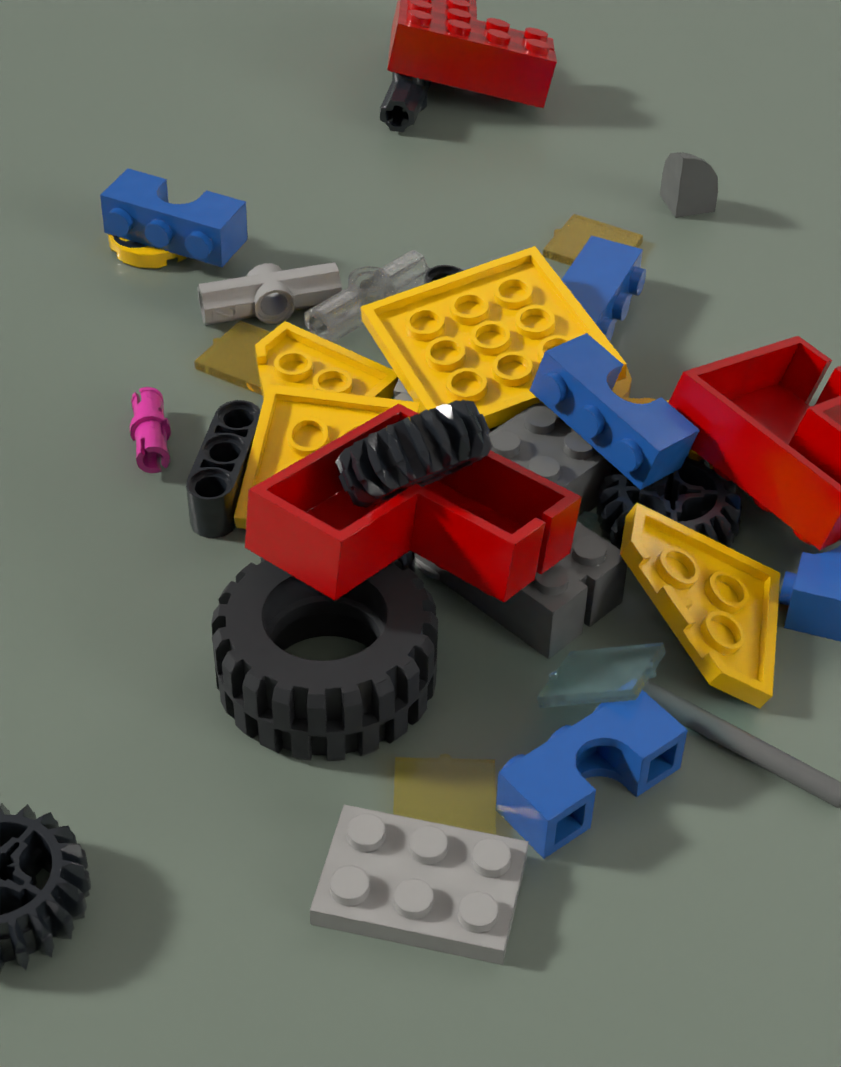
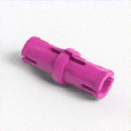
(150, 430)

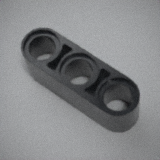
(220, 469)

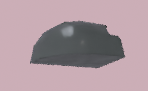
(688, 185)

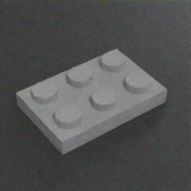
(420, 884)

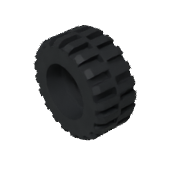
(330, 703)

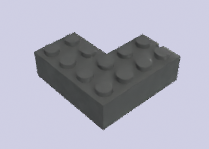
(588, 579)

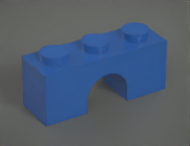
(202, 230)
(635, 438)
(547, 789)

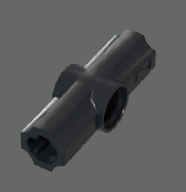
(403, 101)

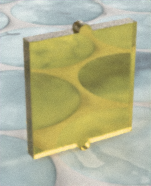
(576, 232)
(234, 357)
(447, 791)

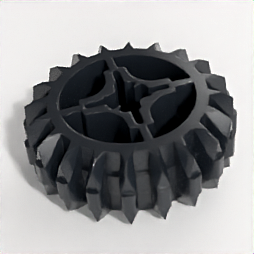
(414, 452)
(688, 496)
(27, 913)

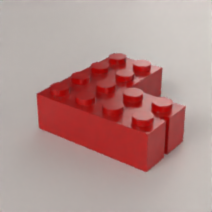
(453, 48)
(766, 434)
(481, 524)

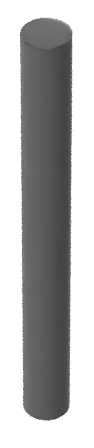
(747, 745)

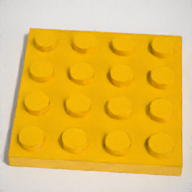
(480, 334)

